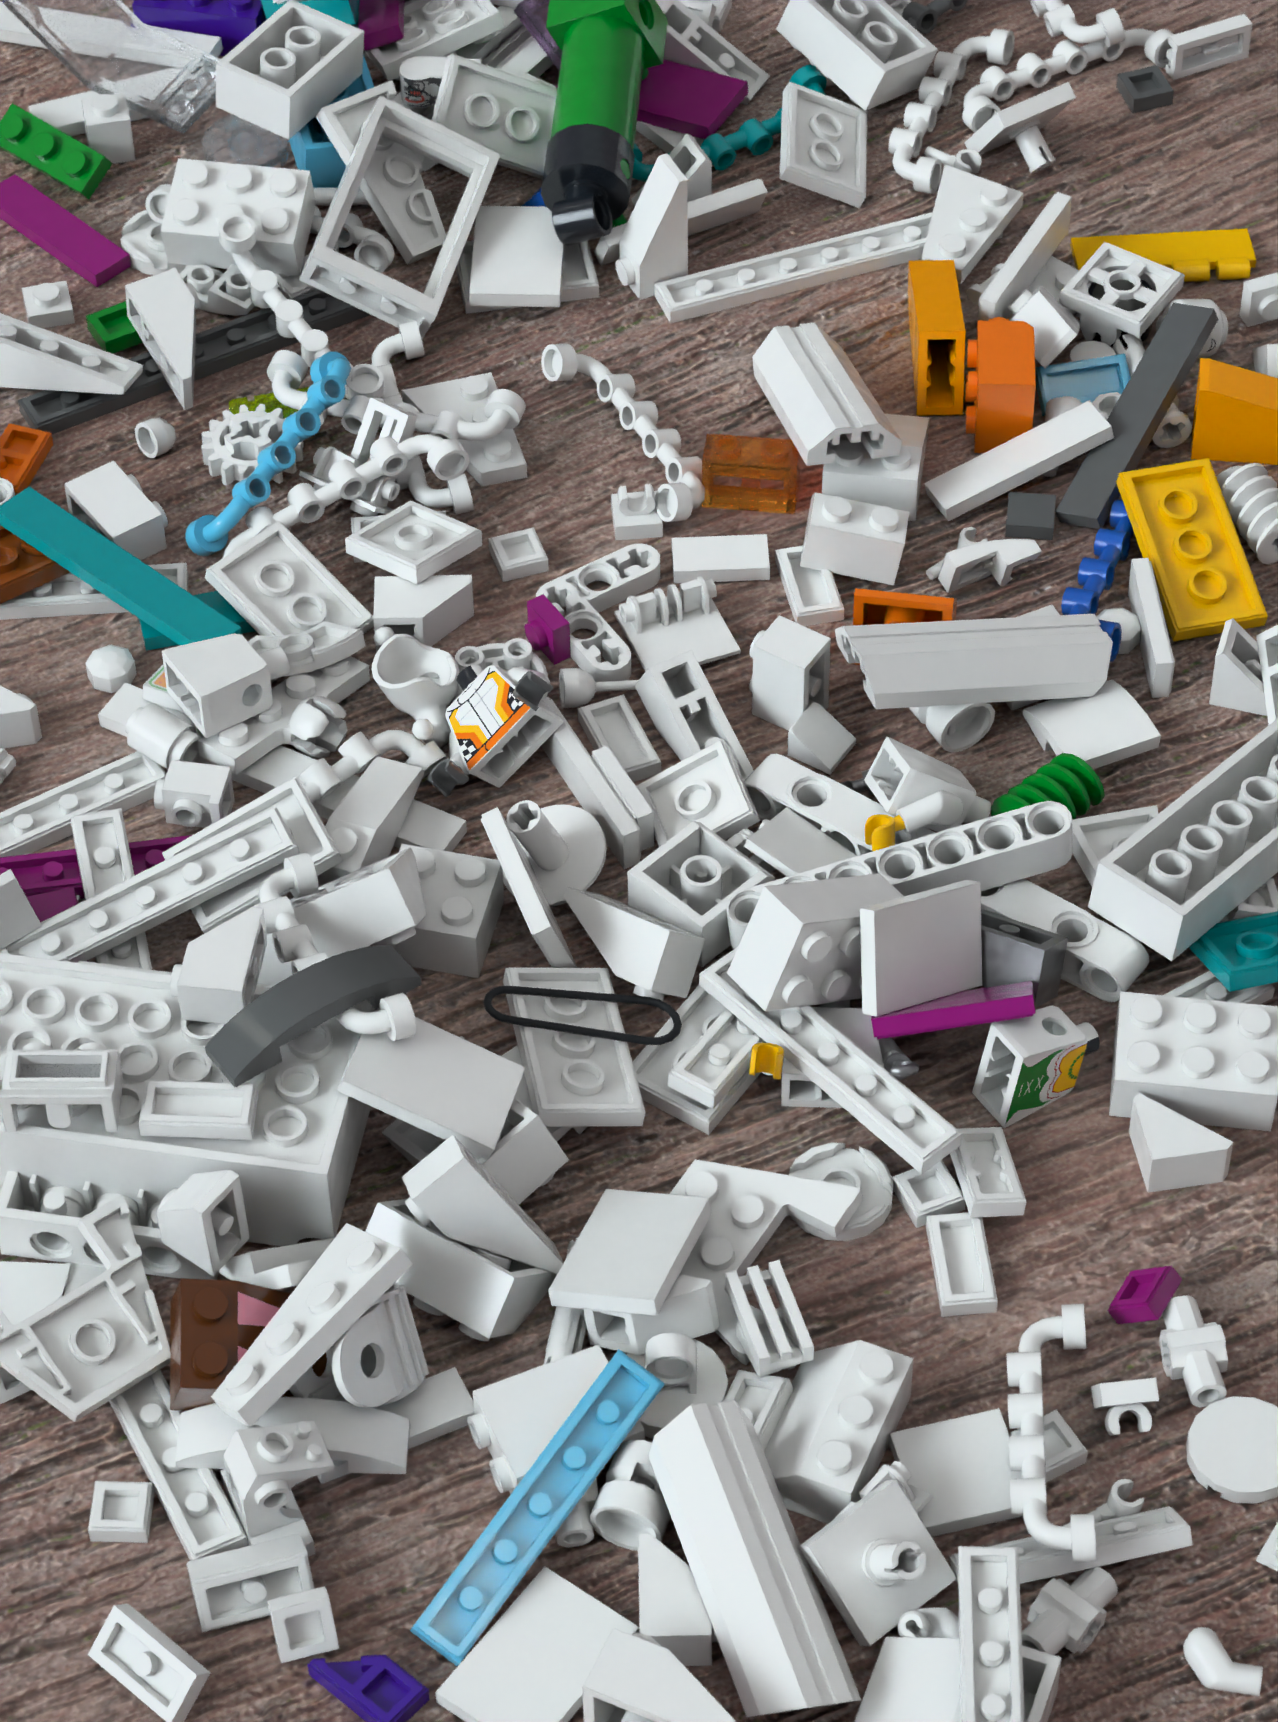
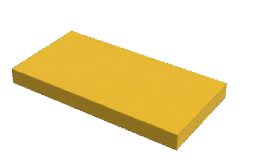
(1192, 548)

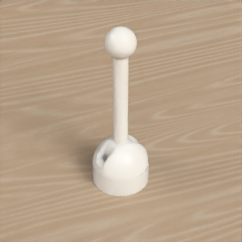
(579, 687)

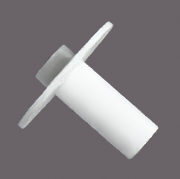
(561, 844)

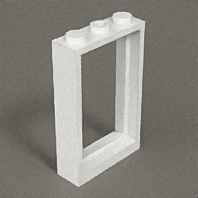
(365, 286)

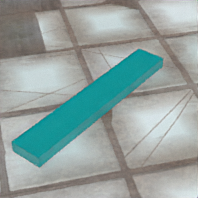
(112, 570)

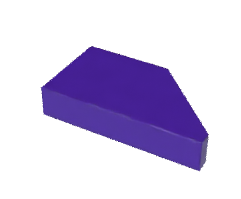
(372, 1687)

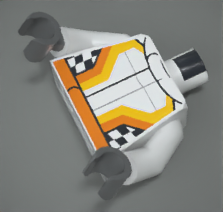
(494, 725)

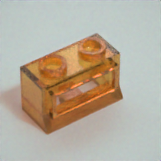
(751, 460)

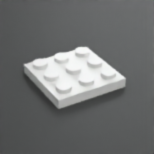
(437, 30)

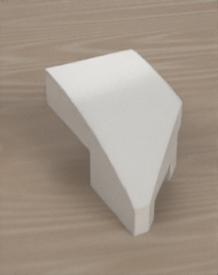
(982, 559)

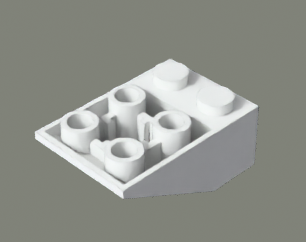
(921, 1682)

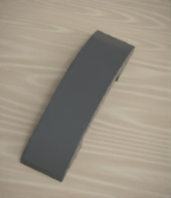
(304, 1001)

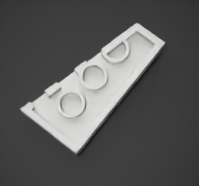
(392, 178)
(317, 1313)

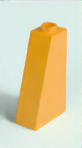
(936, 337)
(1235, 415)

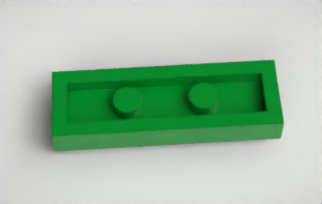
(52, 151)

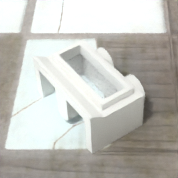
(62, 1079)

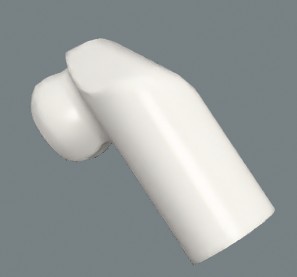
(929, 1623)
(1216, 1668)

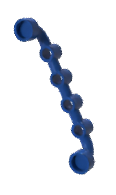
(1099, 573)

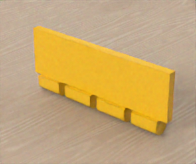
(1186, 252)

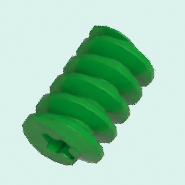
(1062, 780)

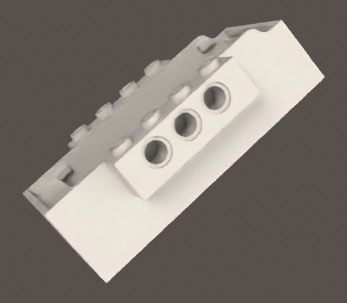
(51, 1177)

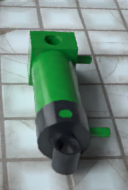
(596, 110)

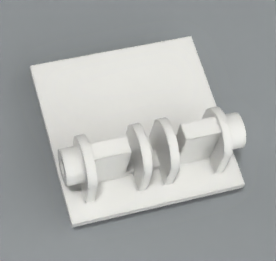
(676, 623)

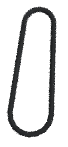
(583, 1030)

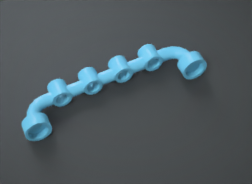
(328, 374)

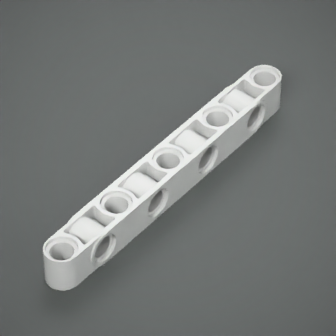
(1096, 954)

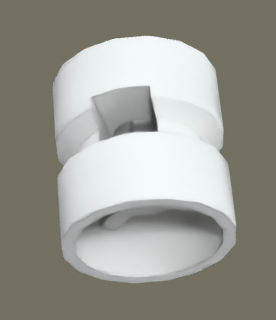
(956, 725)
(630, 1498)

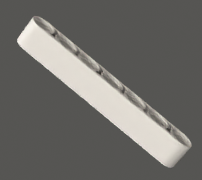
(983, 851)

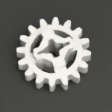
(235, 443)

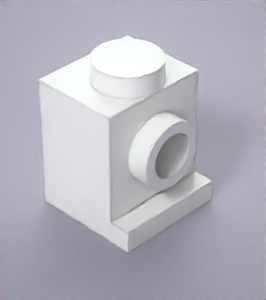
(195, 793)

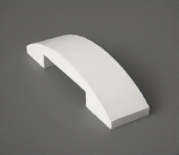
(363, 1436)

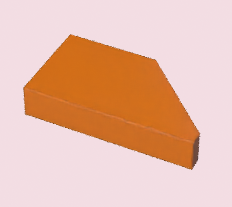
(22, 454)

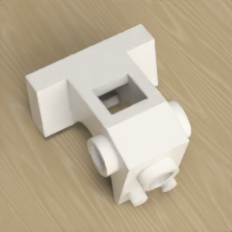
(262, 1470)

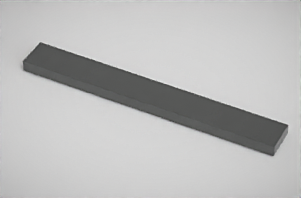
(214, 352)

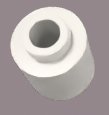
(161, 735)

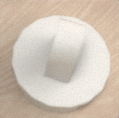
(690, 1377)

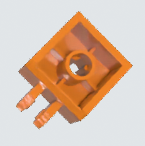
(1001, 382)

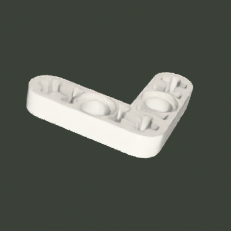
(629, 574)

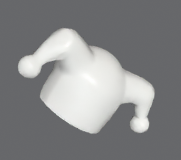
(416, 682)

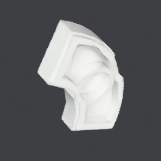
(315, 647)

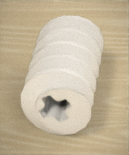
(1253, 507)

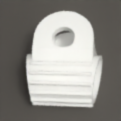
(373, 1360)

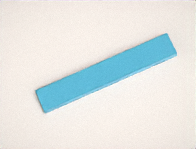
(537, 1508)

